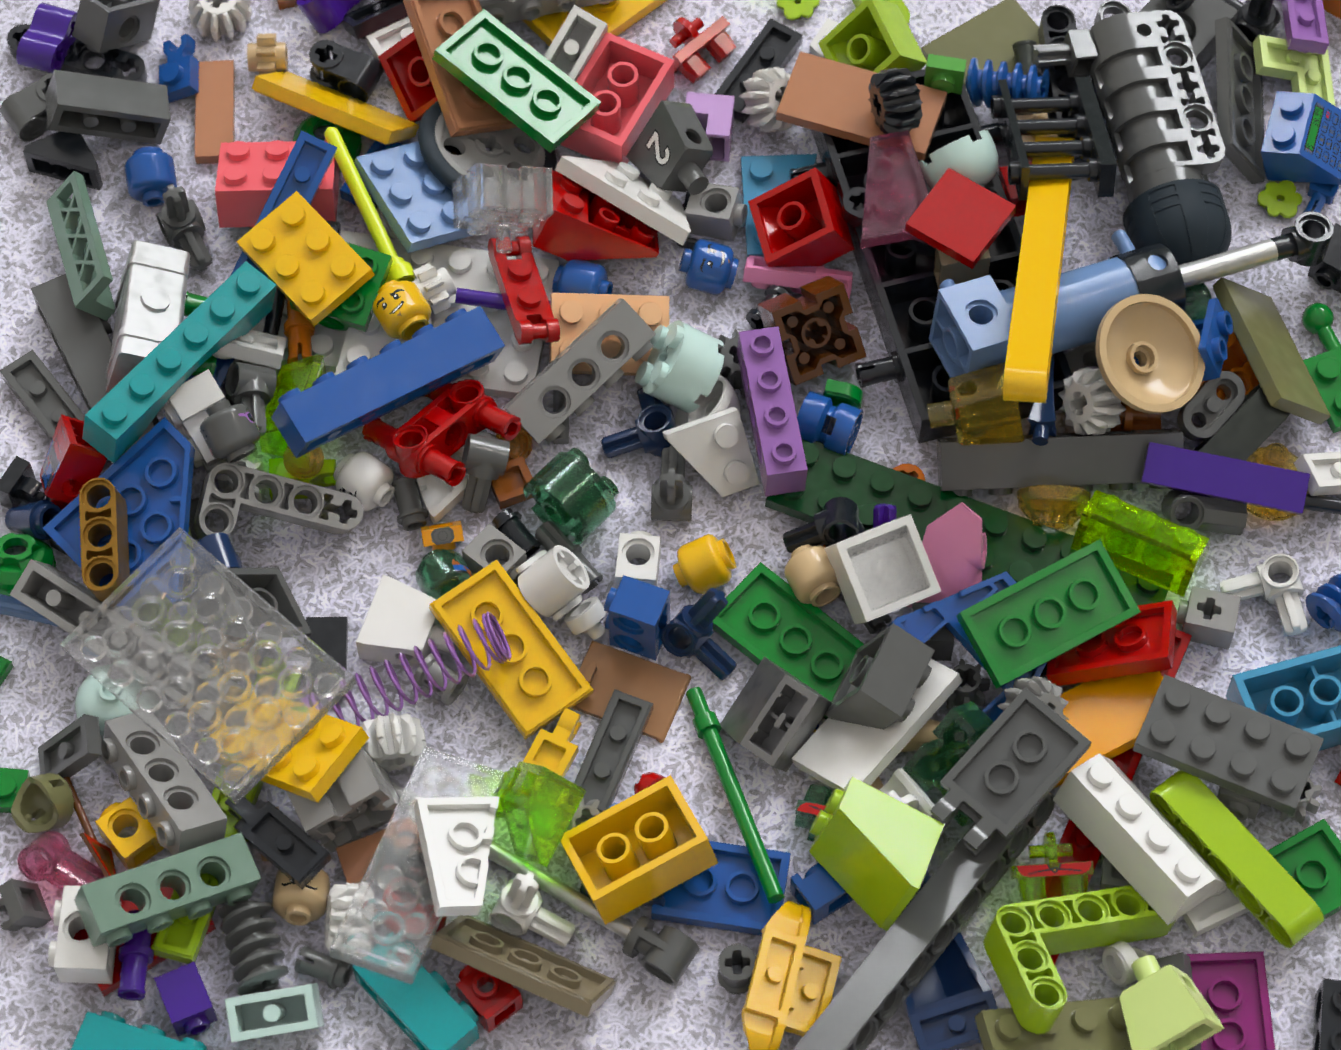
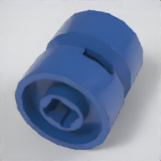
(815, 419)

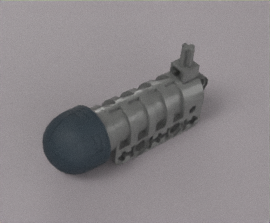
(1151, 126)

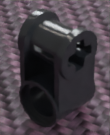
(348, 72)

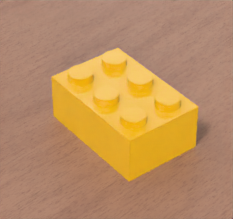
(638, 849)

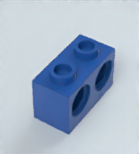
(637, 616)

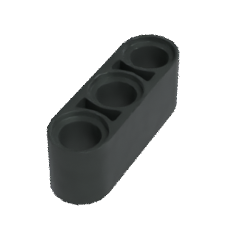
(1245, 428)

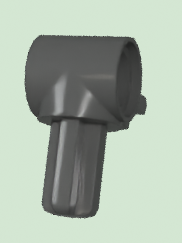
(184, 226)
(251, 387)
(484, 461)
(671, 492)

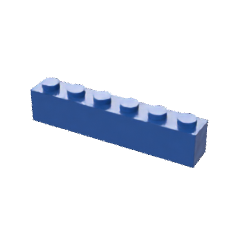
(386, 381)

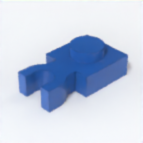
(181, 69)

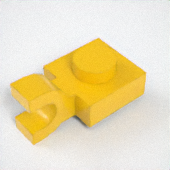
(555, 748)

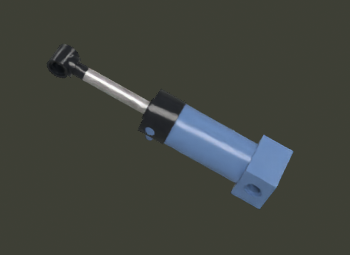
(975, 317)

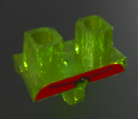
(1032, 877)

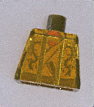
(979, 409)

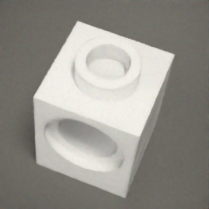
(638, 545)

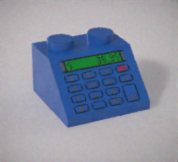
(1303, 140)

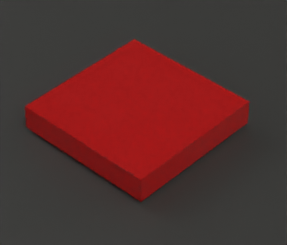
(960, 218)

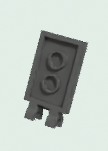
(1009, 770)

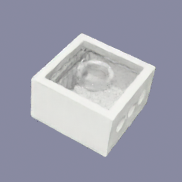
(883, 569)

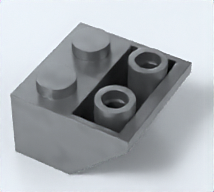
(774, 715)

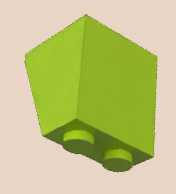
(874, 848)

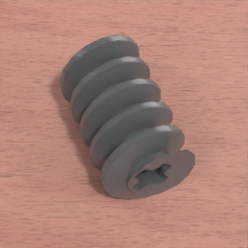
(252, 945)

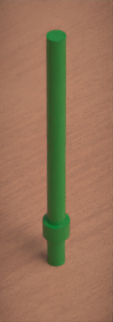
(708, 728)

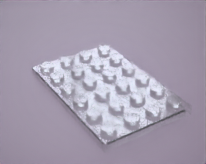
(208, 664)

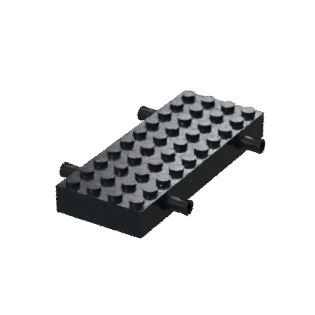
(903, 281)

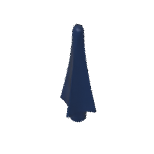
(1042, 415)

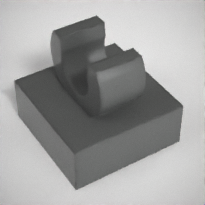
(23, 904)

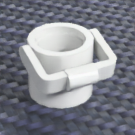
(553, 581)

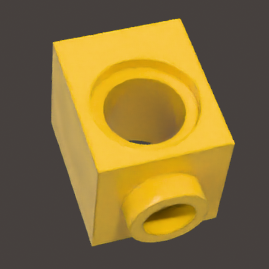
(134, 849)

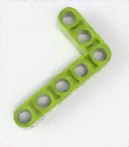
(1031, 931)

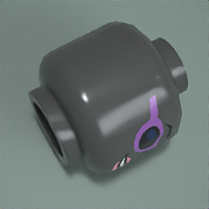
(230, 431)

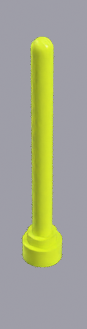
(399, 269)

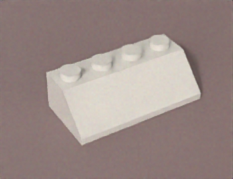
(1137, 838)

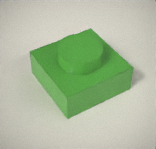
(945, 73)

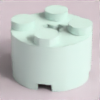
(681, 365)

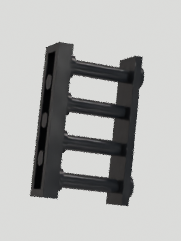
(1086, 124)

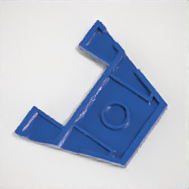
(932, 617)

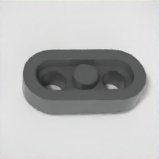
(1209, 408)

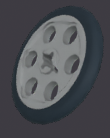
(448, 167)

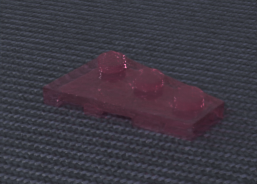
(892, 189)

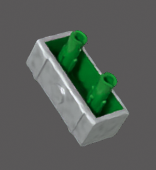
(150, 306)

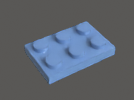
(410, 197)

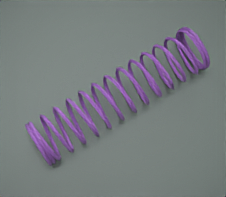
(498, 643)

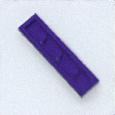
(1225, 478)

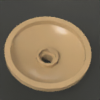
(1166, 350)

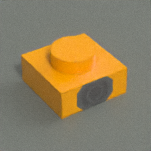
(442, 535)

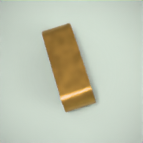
(96, 524)

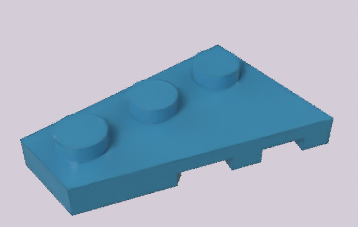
(761, 175)

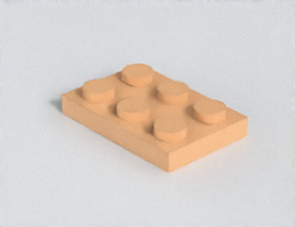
(580, 310)

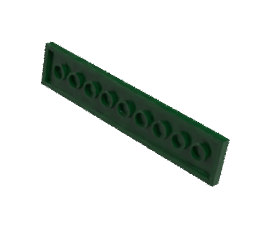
(1011, 539)

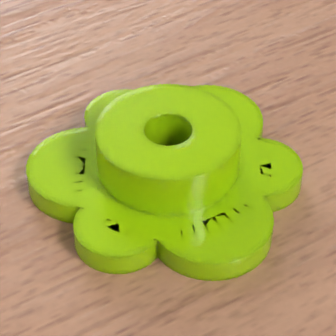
(794, 11)
(1283, 191)

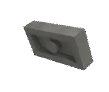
(72, 748)

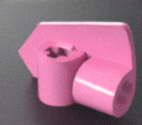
(955, 551)

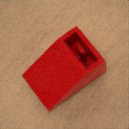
(591, 227)

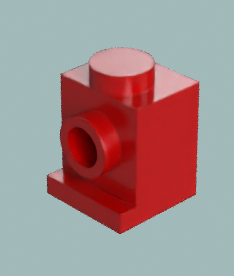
(490, 1007)

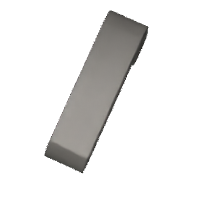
(282, 505)

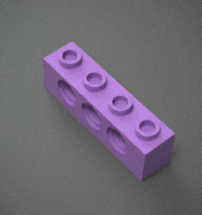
(772, 411)

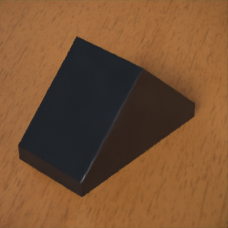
(60, 156)

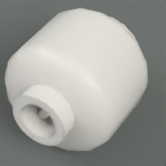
(365, 479)

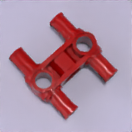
(441, 429)

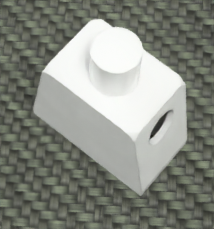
(397, 622)

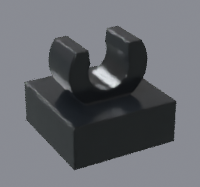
(19, 485)

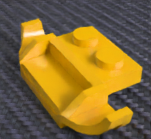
(788, 980)

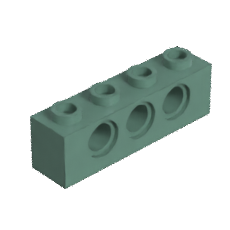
(224, 859)

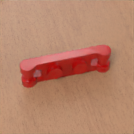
(523, 292)

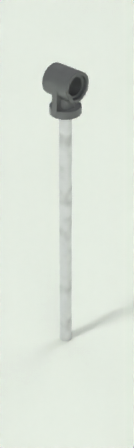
(665, 953)

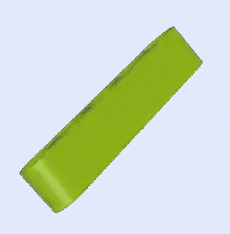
(1238, 858)

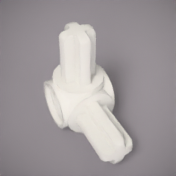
(1284, 595)
(521, 910)

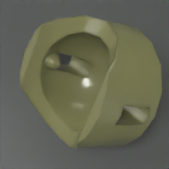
(44, 799)

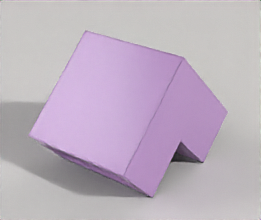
(717, 120)

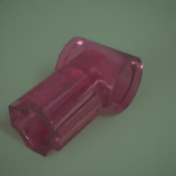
(62, 866)

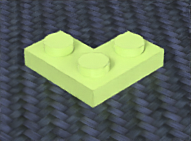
(1306, 70)

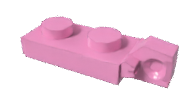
(762, 276)

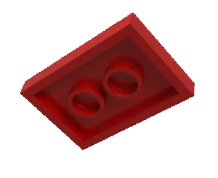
(1130, 648)

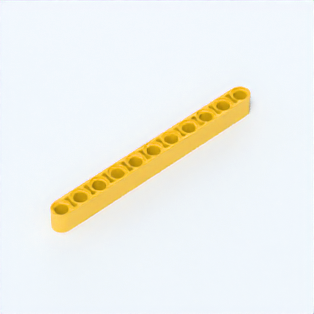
(1037, 286)

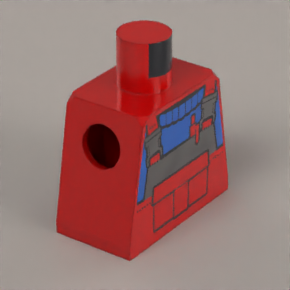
(69, 463)

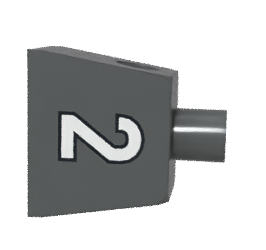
(673, 149)

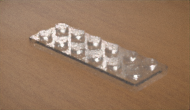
(393, 907)

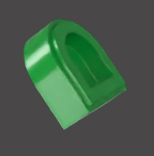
(843, 392)

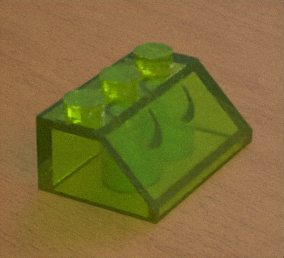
(1142, 542)

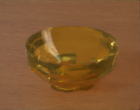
(1053, 504)

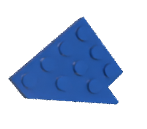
(157, 489)

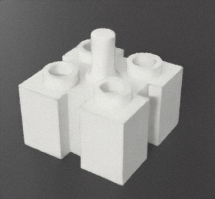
(188, 410)

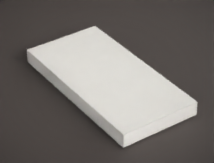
(864, 752)

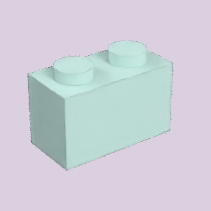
(274, 1012)

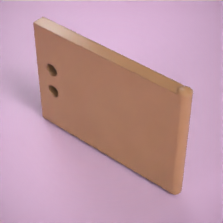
(614, 669)

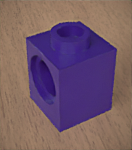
(186, 1000)

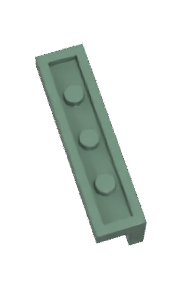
(81, 247)

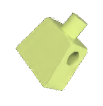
(1165, 1009)

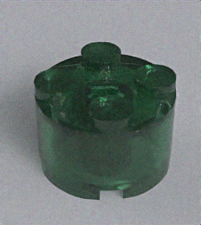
(572, 495)

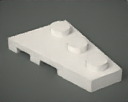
(456, 849)

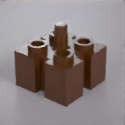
(814, 328)

